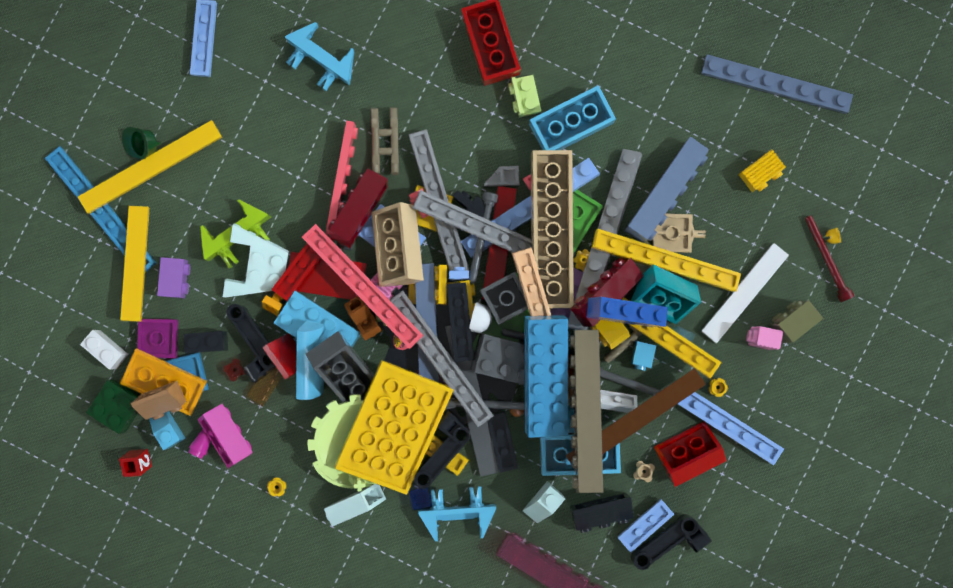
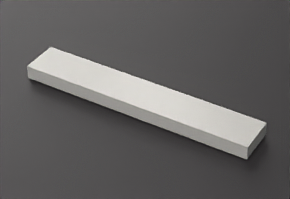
(745, 293)

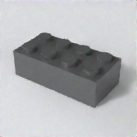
(499, 358)
(341, 367)

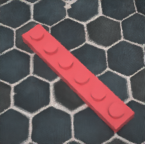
(343, 170)

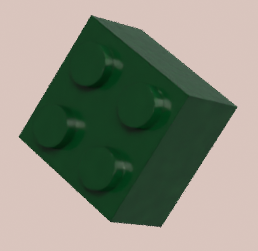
(114, 406)

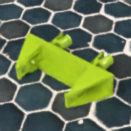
(221, 244)

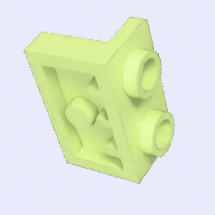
(525, 96)

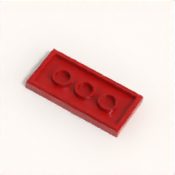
(326, 281)

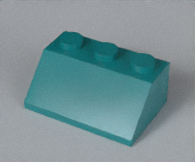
(667, 290)

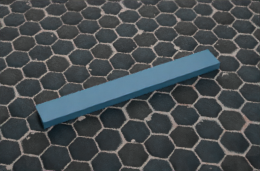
(105, 215)

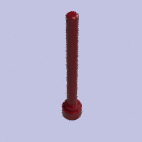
(844, 292)

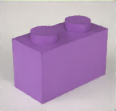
(173, 278)

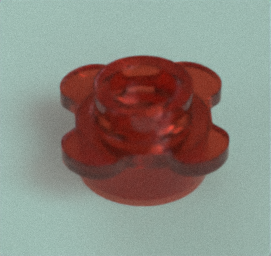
(229, 370)

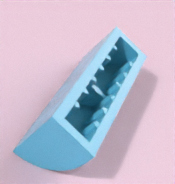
(308, 381)

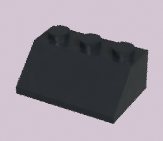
(602, 512)

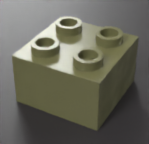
(796, 320)

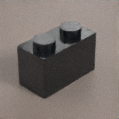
(206, 342)

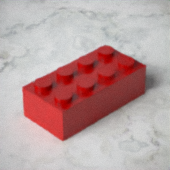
(490, 41)

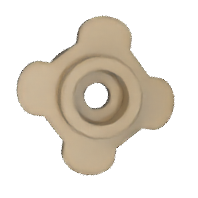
(644, 476)

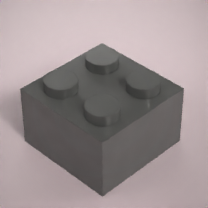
(505, 298)

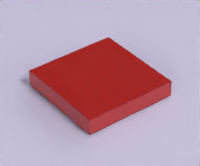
(283, 355)

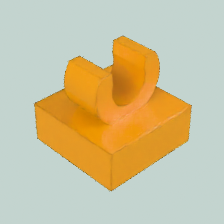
(273, 304)

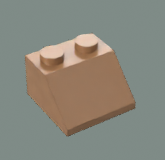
(160, 400)

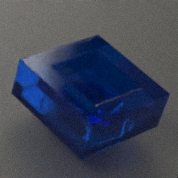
(420, 498)

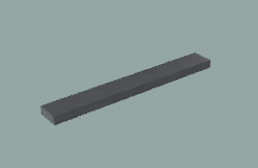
(480, 435)

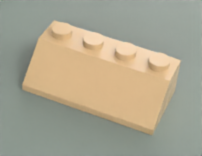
(397, 245)

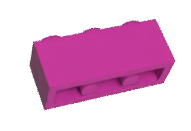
(225, 435)

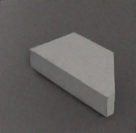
(504, 177)

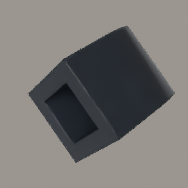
(474, 207)

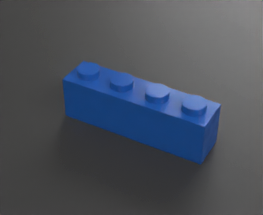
(627, 312)

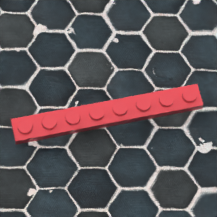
(362, 286)

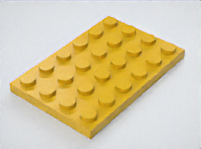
(393, 427)

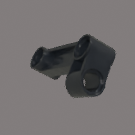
(255, 339)
(446, 452)
(669, 539)

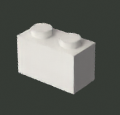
(104, 349)

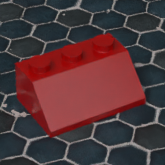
(690, 453)

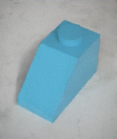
(166, 431)

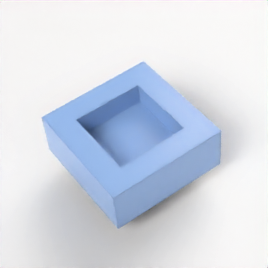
(459, 274)

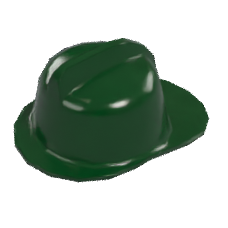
(139, 142)

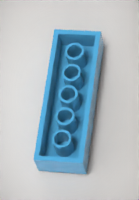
(546, 376)

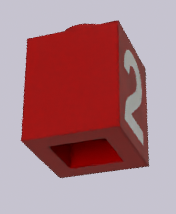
(135, 462)

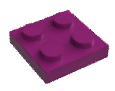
(158, 337)

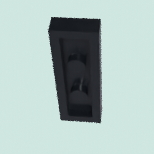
(502, 442)

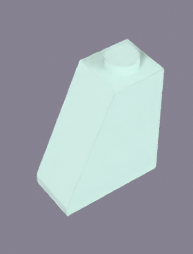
(544, 503)
(354, 504)

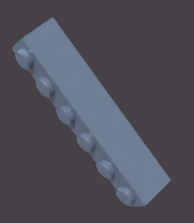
(666, 191)

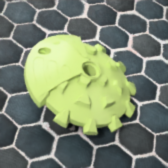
(330, 438)

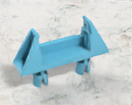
(305, 47)
(440, 512)

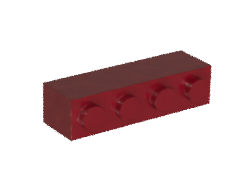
(358, 208)
(612, 284)

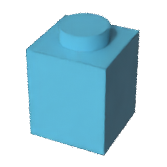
(642, 355)

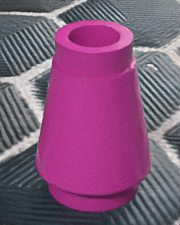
(200, 445)

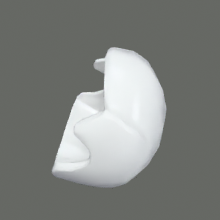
(480, 318)

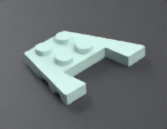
(265, 264)

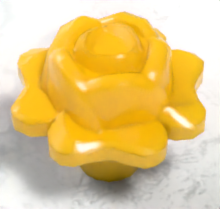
(581, 259)

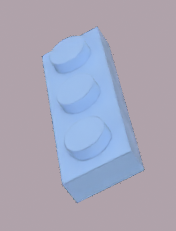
(645, 525)

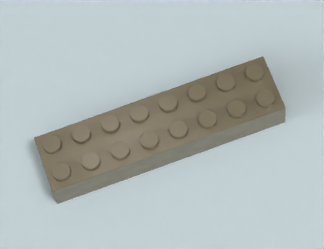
(587, 411)

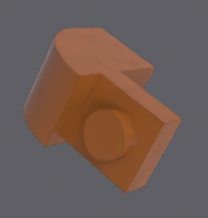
(363, 317)

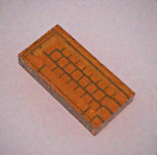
(264, 387)

